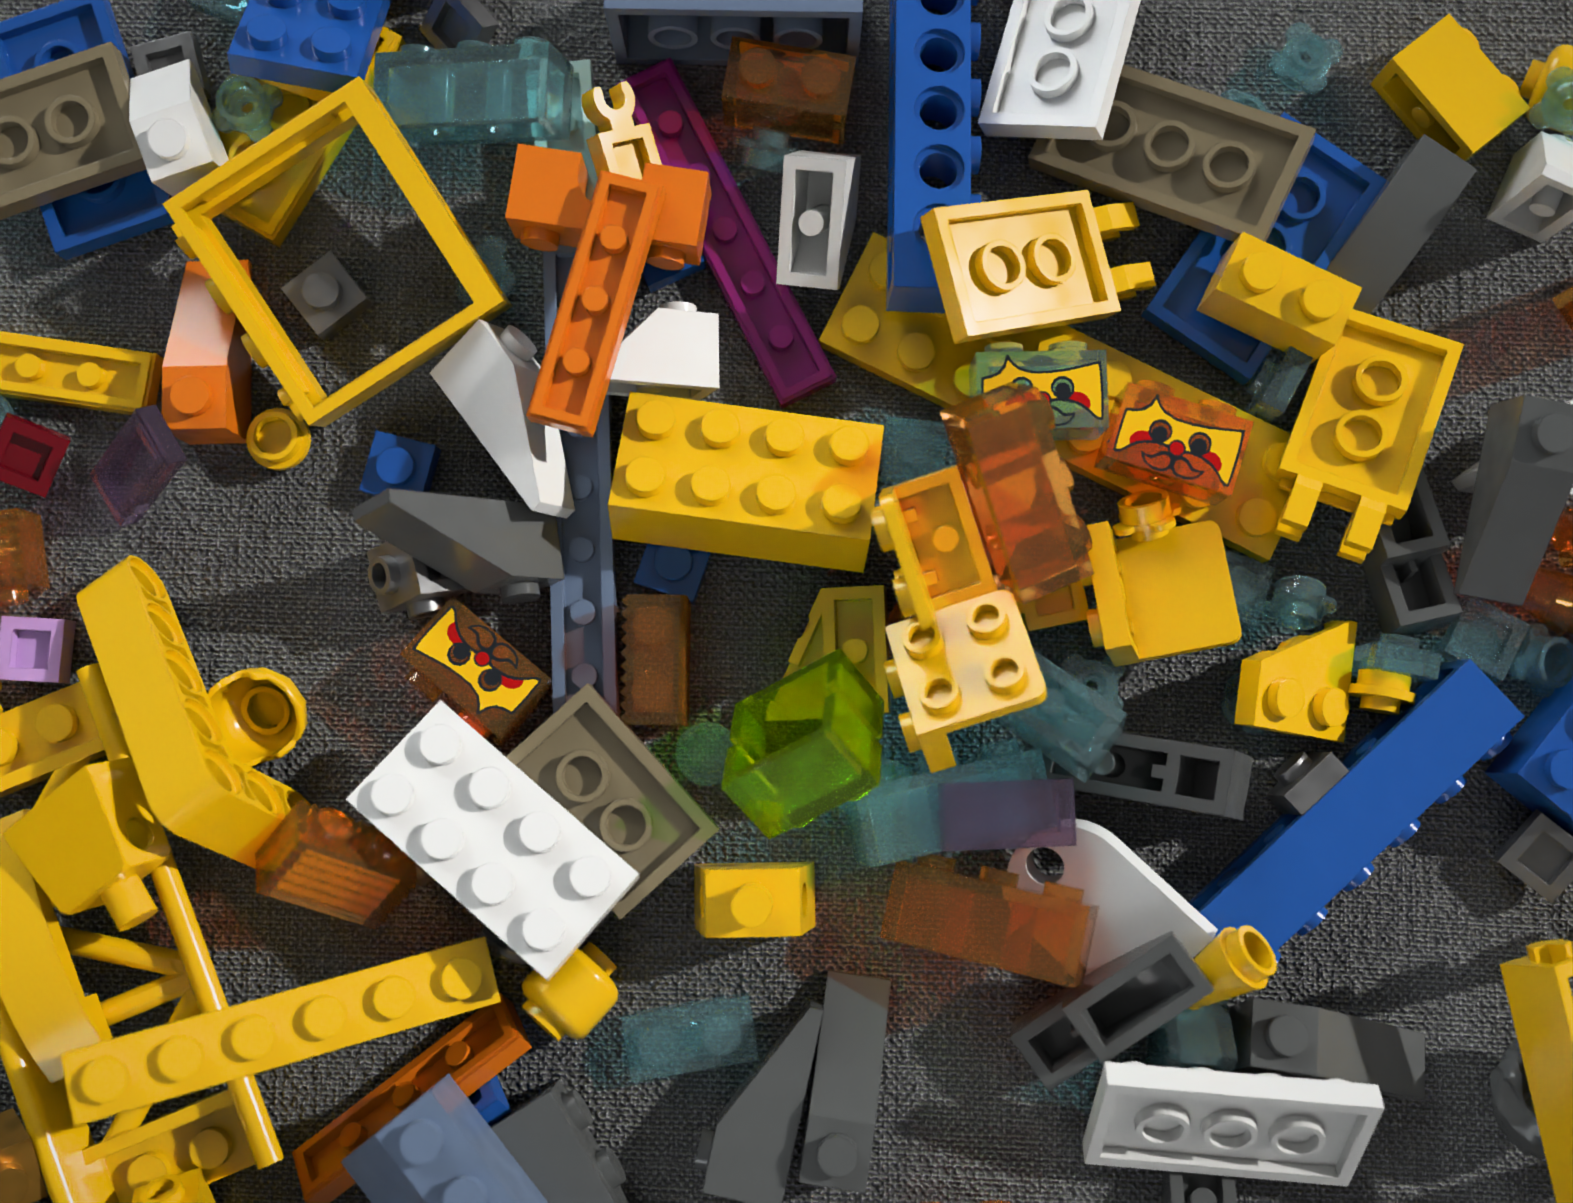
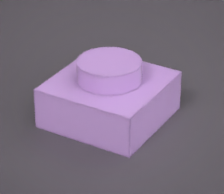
(36, 649)

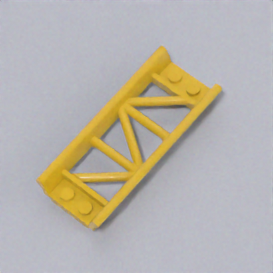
(218, 1133)

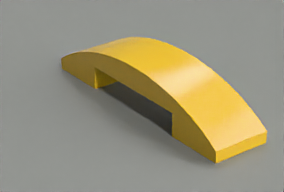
(38, 972)

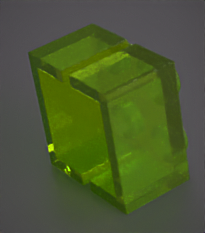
(805, 745)

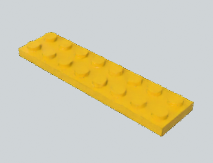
(922, 358)

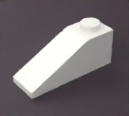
(491, 384)

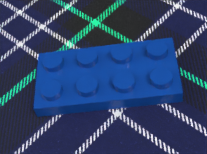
(109, 210)
(1312, 225)

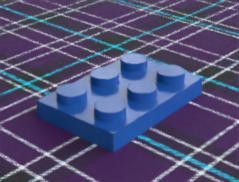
(307, 41)

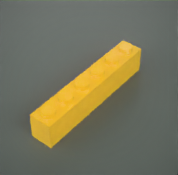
(276, 1030)

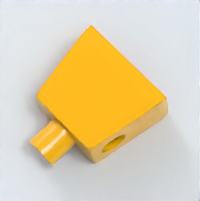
(94, 843)
(754, 899)

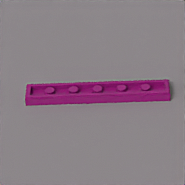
(733, 242)

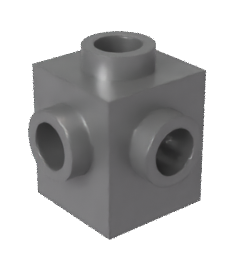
(408, 583)

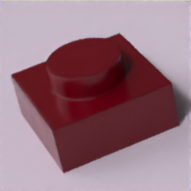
(30, 454)

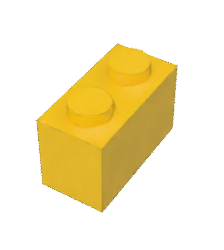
(1450, 90)
(1278, 297)

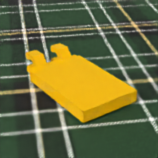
(1030, 263)
(1365, 428)

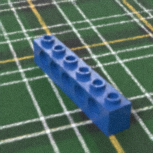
(923, 152)

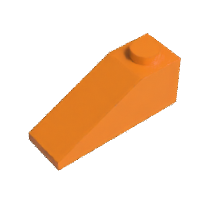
(206, 367)

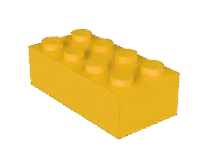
(745, 482)

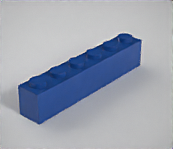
(1391, 780)

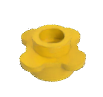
(1146, 515)

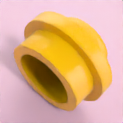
(278, 439)
(1382, 691)

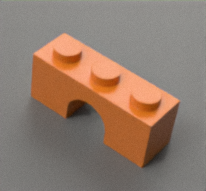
(551, 205)

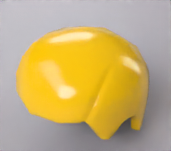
(259, 714)

